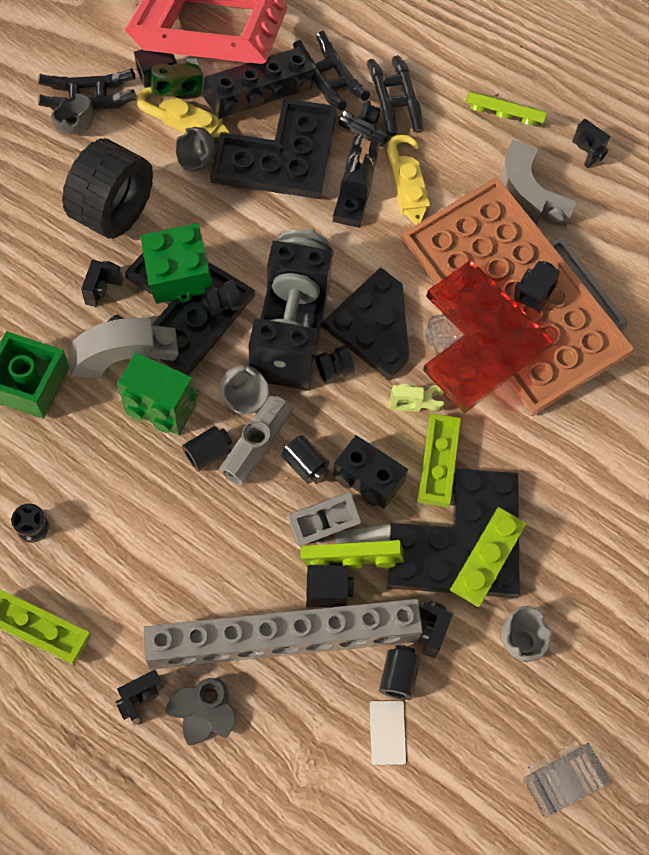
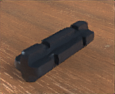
(360, 126)

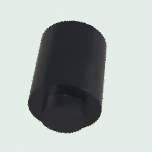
(207, 447)
(306, 460)
(400, 673)

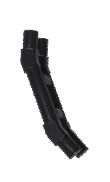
(333, 61)
(100, 82)
(388, 103)

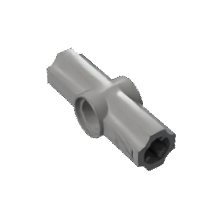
(247, 454)

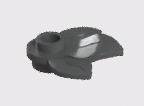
(199, 714)

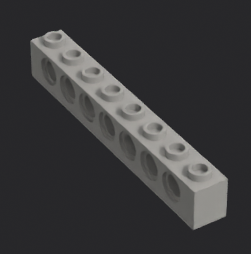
(282, 634)

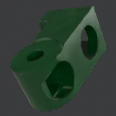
(177, 79)

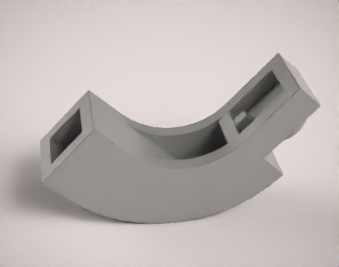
(532, 197)
(119, 340)

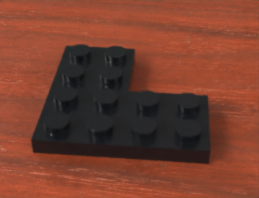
(287, 165)
(191, 319)
(438, 553)

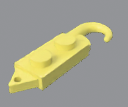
(181, 115)
(408, 180)

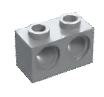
(323, 518)

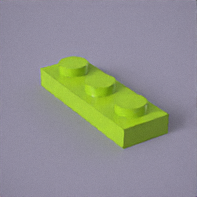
(505, 108)
(439, 460)
(354, 555)
(488, 557)
(42, 629)

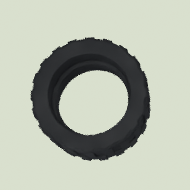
(107, 188)

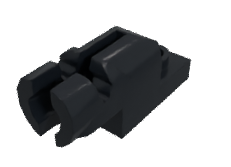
(356, 183)

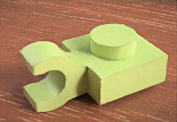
(411, 398)

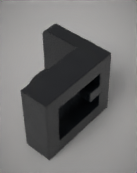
(591, 140)
(97, 278)
(434, 633)
(141, 689)

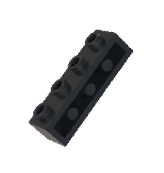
(258, 84)

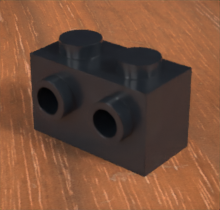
(369, 472)

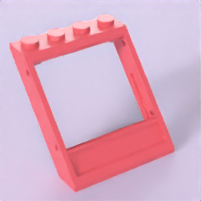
(153, 22)

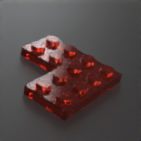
(495, 341)

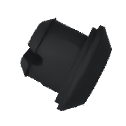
(369, 112)

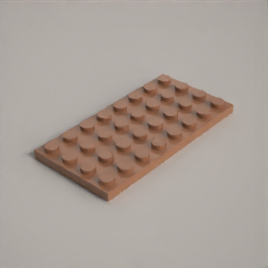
(504, 244)

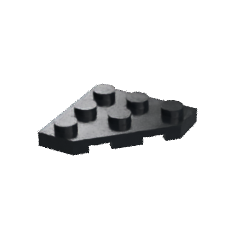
(374, 323)

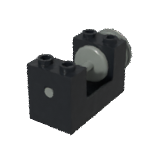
(293, 310)

